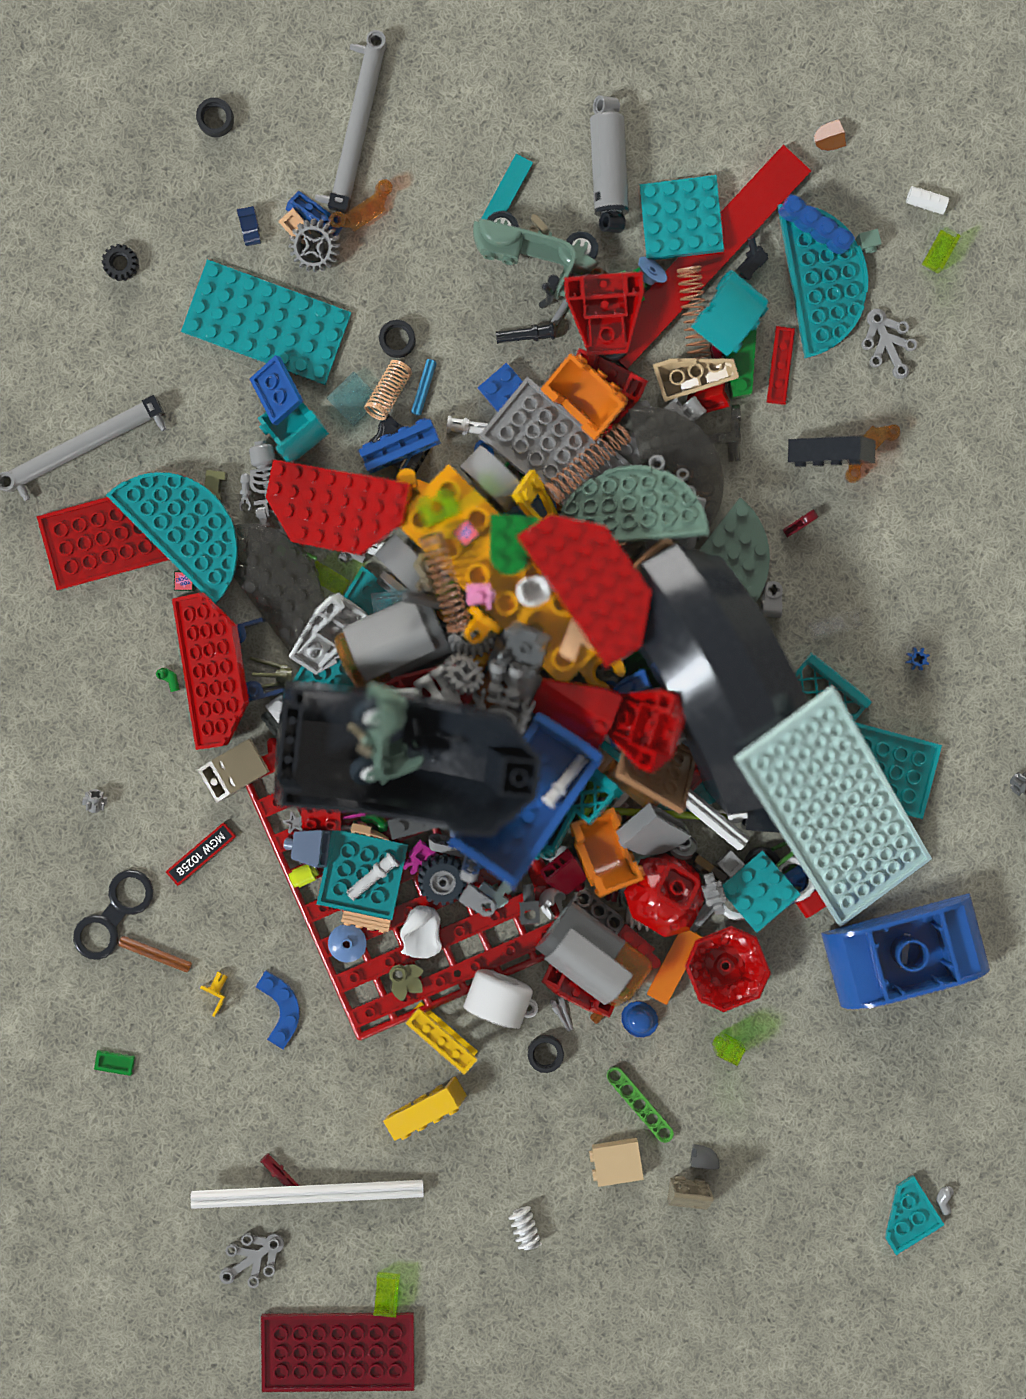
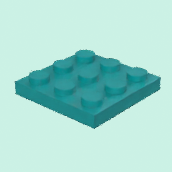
(760, 891)

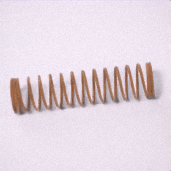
(690, 270)
(619, 438)
(434, 541)

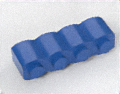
(820, 228)

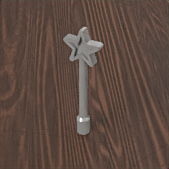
(296, 822)

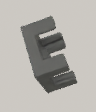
(525, 647)

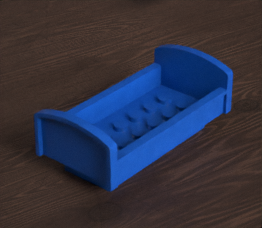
(520, 841)

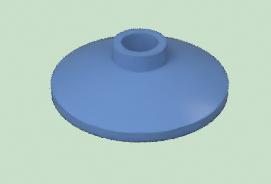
(347, 933)

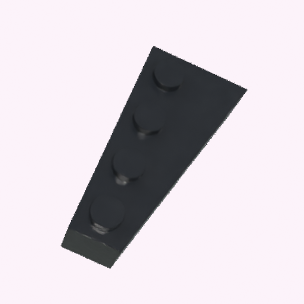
(831, 450)

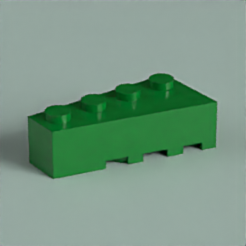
(744, 363)

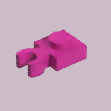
(417, 856)

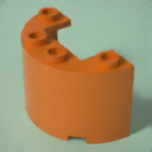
(585, 395)
(602, 856)

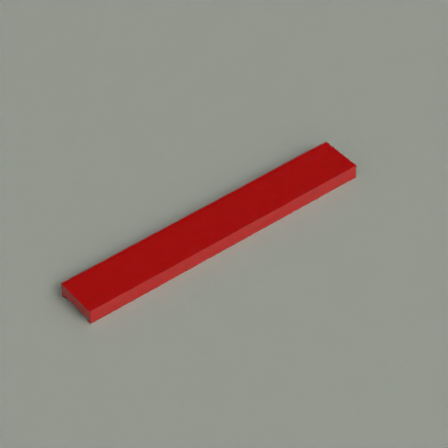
(738, 221)

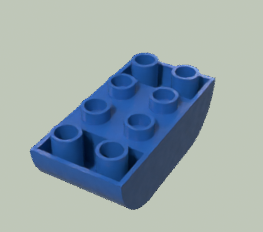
(941, 953)

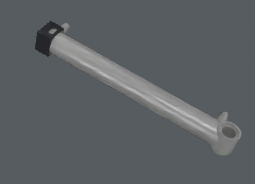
(373, 55)
(83, 443)

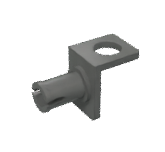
(529, 904)

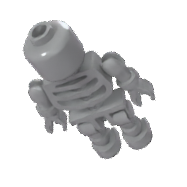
(262, 458)
(512, 696)

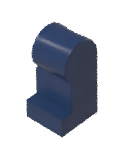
(249, 225)

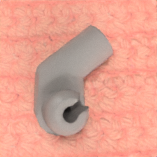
(346, 557)
(942, 1199)

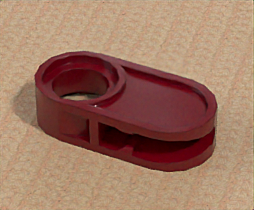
(800, 523)

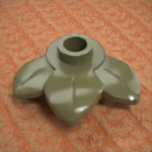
(408, 981)

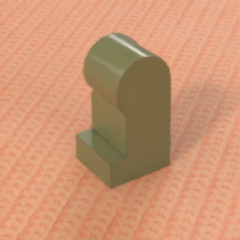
(213, 482)

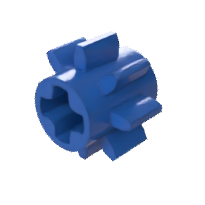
(922, 661)

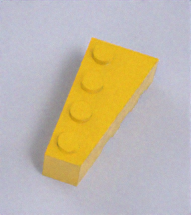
(425, 1110)

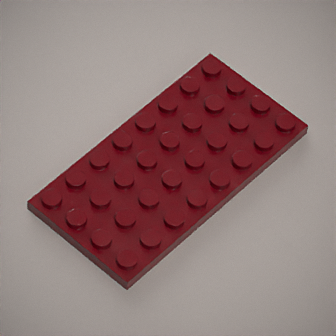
(337, 1352)

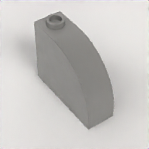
(652, 832)

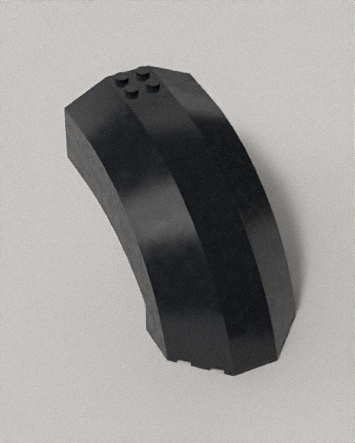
(720, 661)
(473, 788)

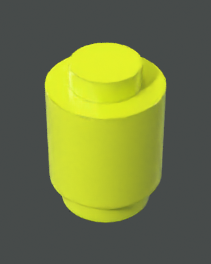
(303, 875)

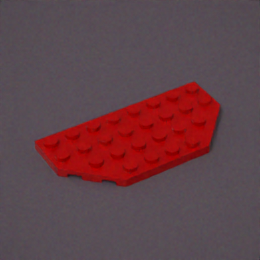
(335, 506)
(591, 582)
(210, 669)

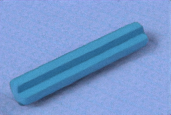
(423, 388)

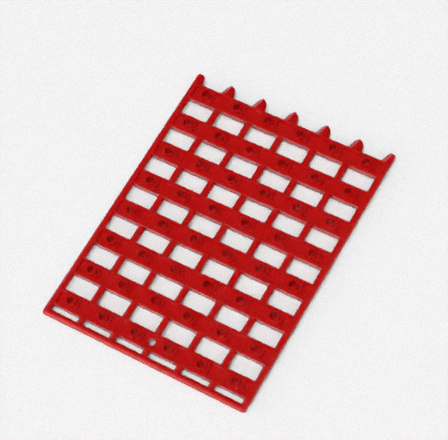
(380, 965)

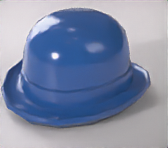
(639, 1019)

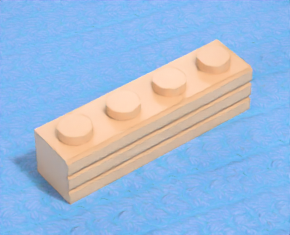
(362, 920)

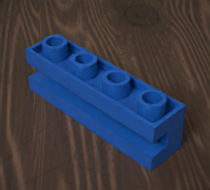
(399, 446)

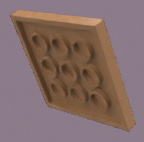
(667, 784)

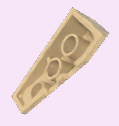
(685, 376)

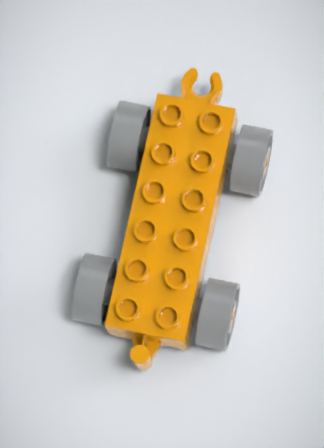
(473, 566)

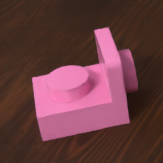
(480, 594)

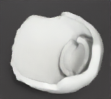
(533, 591)
(548, 898)

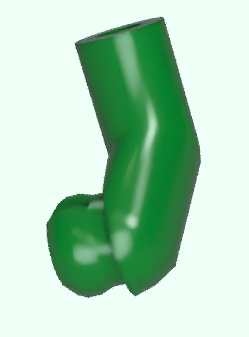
(170, 677)
(379, 821)

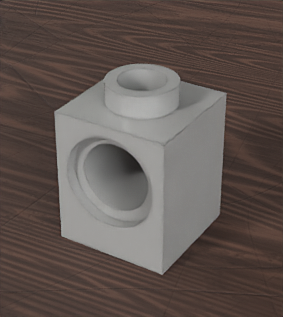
(729, 863)

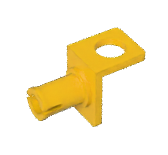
(215, 989)

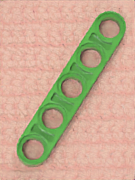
(644, 1112)

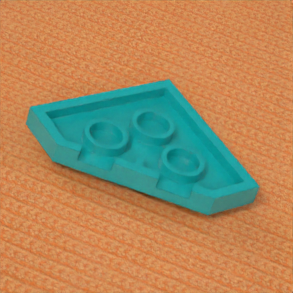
(910, 1216)

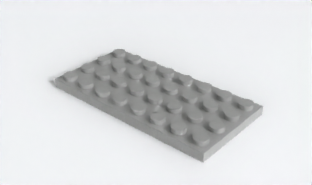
(544, 437)

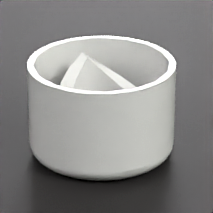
(498, 998)

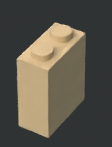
(616, 1162)

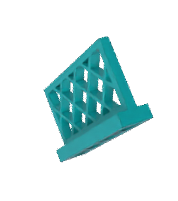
(835, 679)
(606, 786)

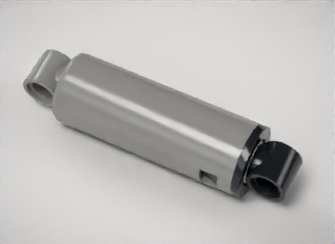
(609, 164)

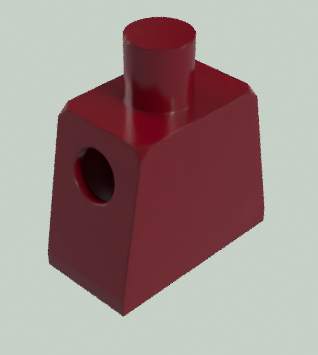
(564, 873)

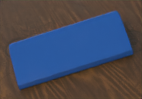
(307, 211)

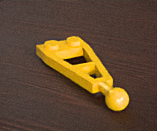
(528, 490)

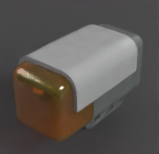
(391, 644)
(592, 953)

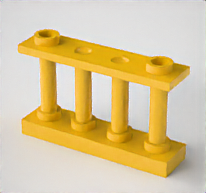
(443, 1038)

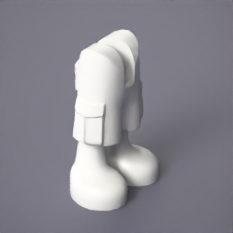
(428, 683)

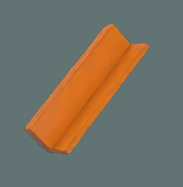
(672, 967)

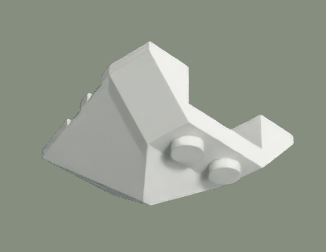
(316, 644)

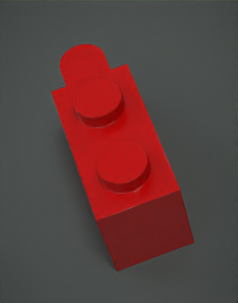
(640, 944)

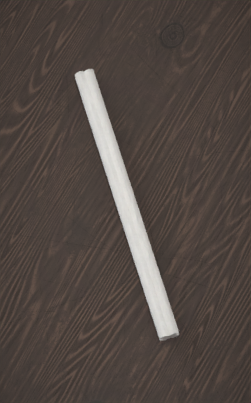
(711, 817)
(306, 1194)

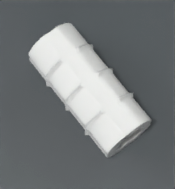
(927, 200)

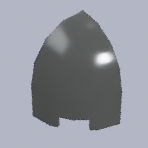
(704, 1158)

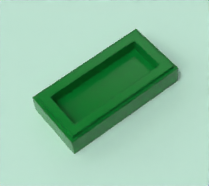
(114, 1063)

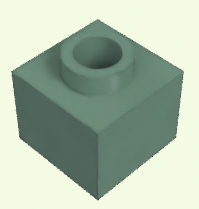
(869, 241)

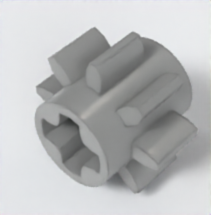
(94, 801)

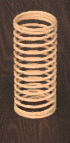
(377, 405)

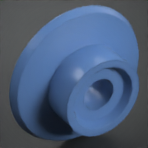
(651, 271)

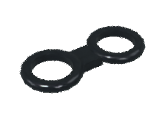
(113, 914)

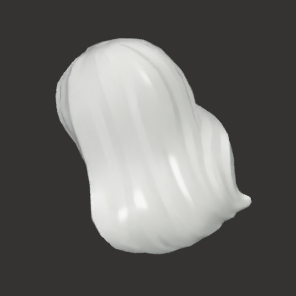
(421, 933)

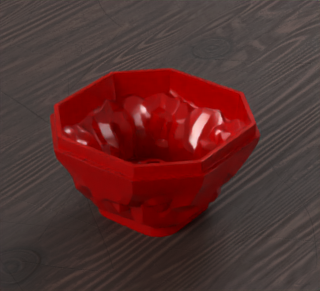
(655, 901)
(738, 983)

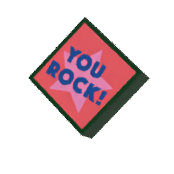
(465, 533)
(181, 582)

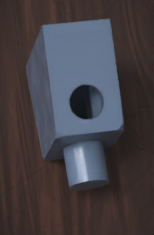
(309, 847)

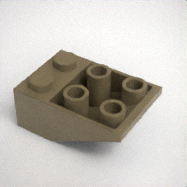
(233, 770)
(689, 1193)

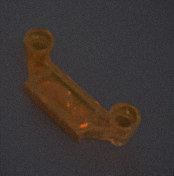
(365, 210)
(879, 434)

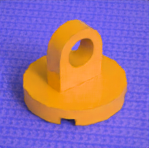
(482, 623)

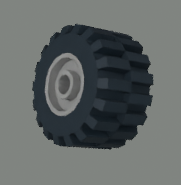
(441, 879)

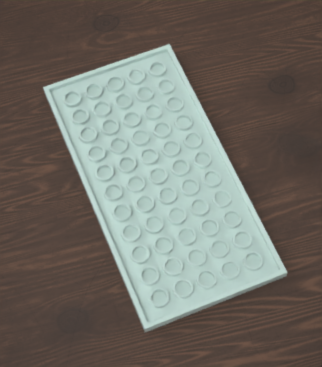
(834, 806)

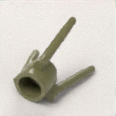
(280, 675)

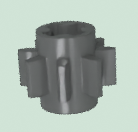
(1018, 783)

